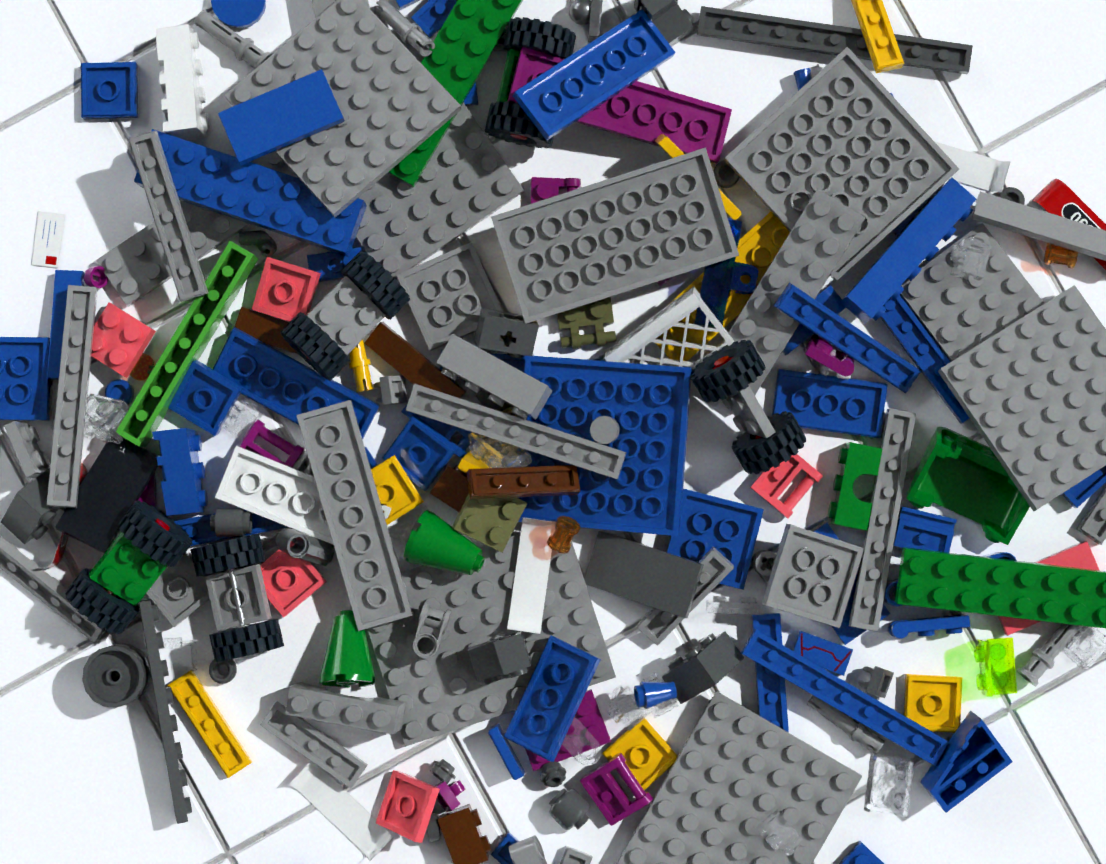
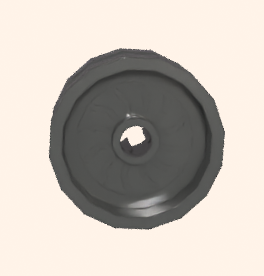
(100, 679)

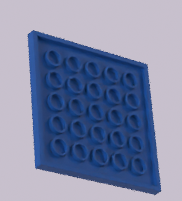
(653, 428)

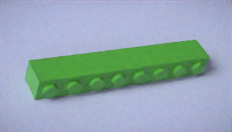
(187, 344)

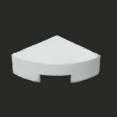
(827, 371)

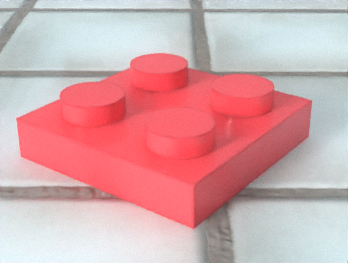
(285, 289)
(119, 339)
(289, 580)
(407, 806)

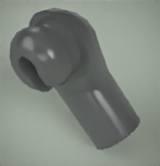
(260, 239)

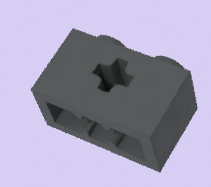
(496, 323)

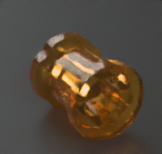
(1060, 255)
(563, 534)

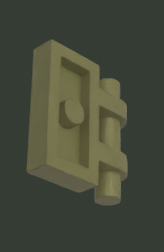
(591, 314)

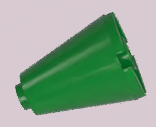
(442, 547)
(347, 655)

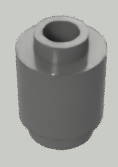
(231, 522)

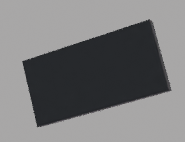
(108, 493)

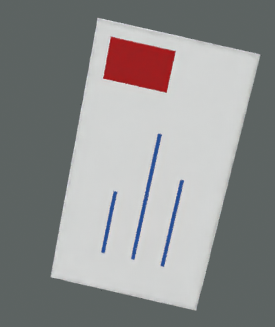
(48, 239)

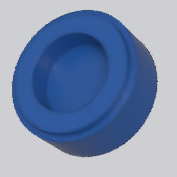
(120, 390)

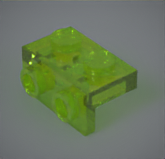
(996, 666)

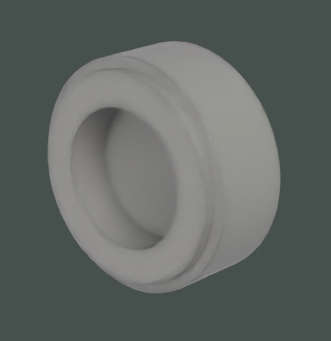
(604, 429)

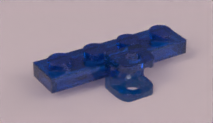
(725, 278)

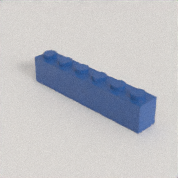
(908, 250)

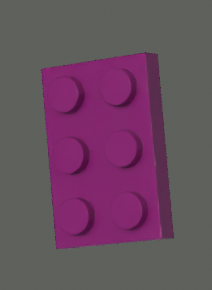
(591, 718)

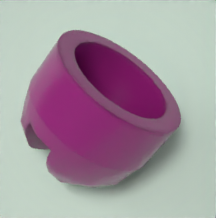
(95, 271)

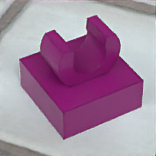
(447, 795)

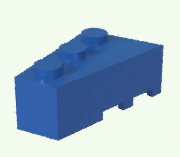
(966, 763)

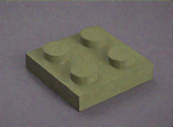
(490, 520)

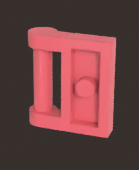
(773, 482)

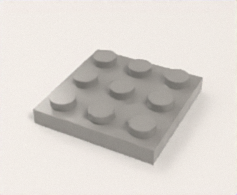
(448, 294)
(812, 575)

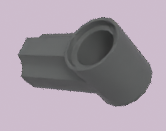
(305, 547)

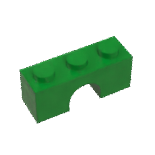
(847, 508)

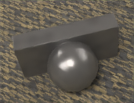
(587, 12)

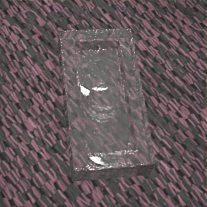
(722, 604)

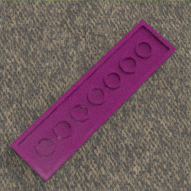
(642, 111)

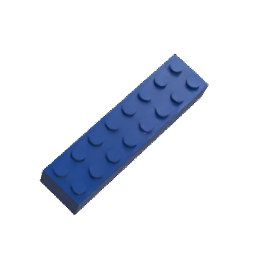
(257, 196)

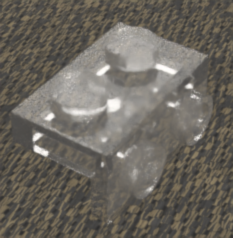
(102, 418)
(497, 453)
(888, 785)

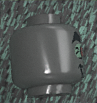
(569, 809)

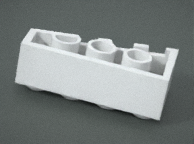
(181, 82)

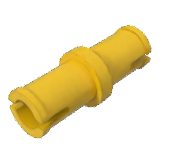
(360, 368)

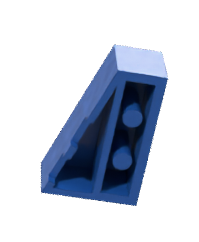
(181, 471)

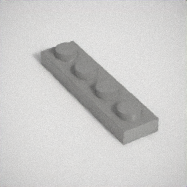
(660, 624)
(314, 745)

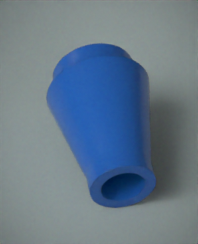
(654, 693)

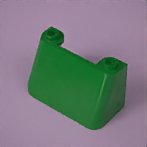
(969, 482)

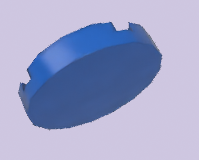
(239, 12)

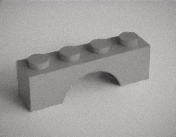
(359, 712)

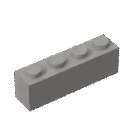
(494, 377)

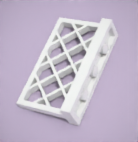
(660, 324)

